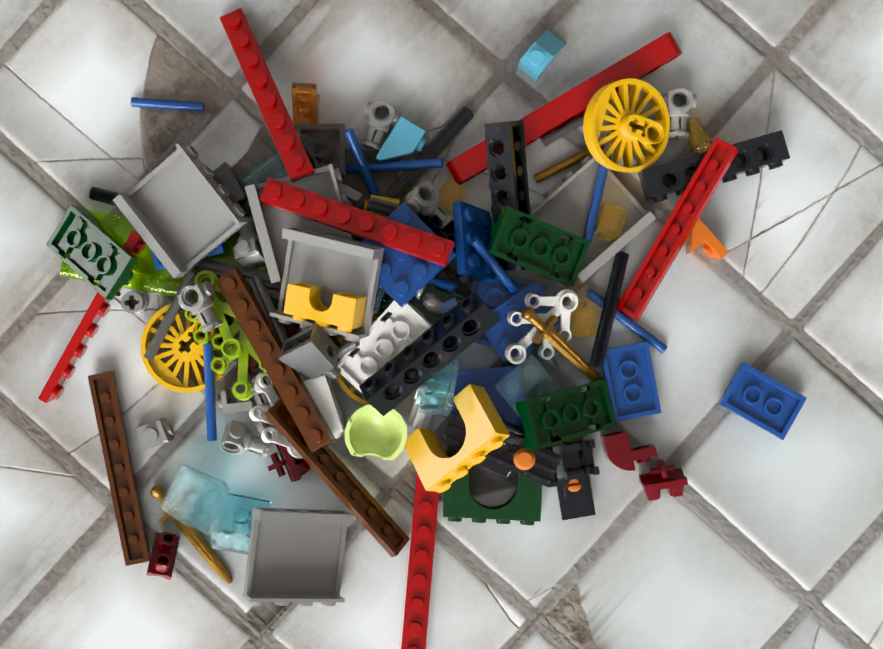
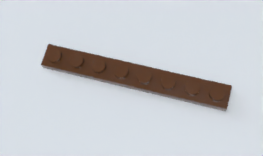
(268, 347)
(119, 468)
(341, 482)

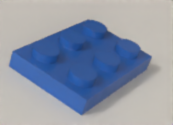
(468, 223)
(503, 332)
(631, 381)
(762, 400)

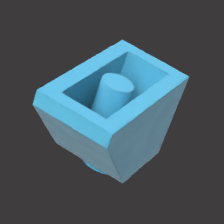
(541, 55)
(402, 142)

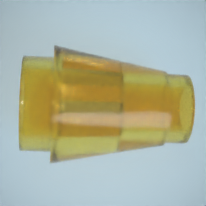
(698, 137)

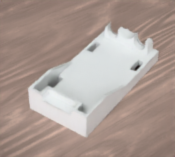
(383, 342)

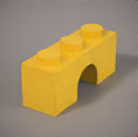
(305, 303)

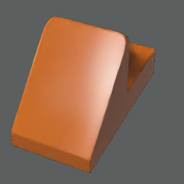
(702, 235)

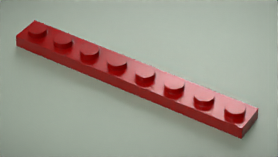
(267, 95)
(357, 222)
(677, 228)
(87, 328)
(420, 567)

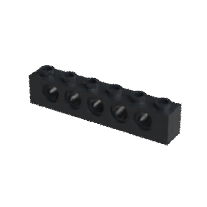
(771, 144)
(507, 173)
(428, 354)

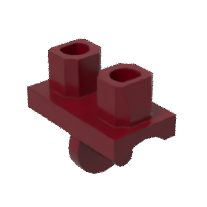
(294, 469)
(663, 478)
(163, 555)

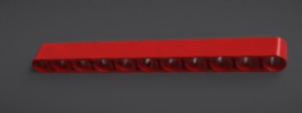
(572, 102)

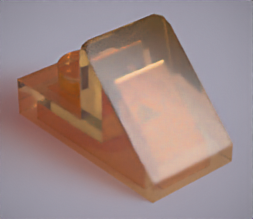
(305, 103)

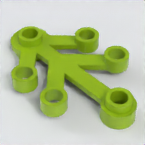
(220, 309)
(243, 361)

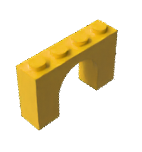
(483, 434)

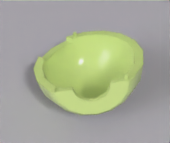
(375, 435)

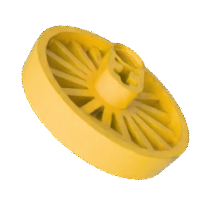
(628, 126)
(161, 370)

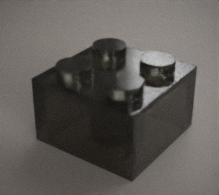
(325, 145)

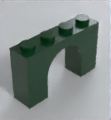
(522, 506)

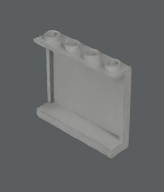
(570, 207)
(181, 211)
(271, 220)
(334, 265)
(296, 556)

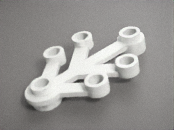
(557, 309)
(260, 387)

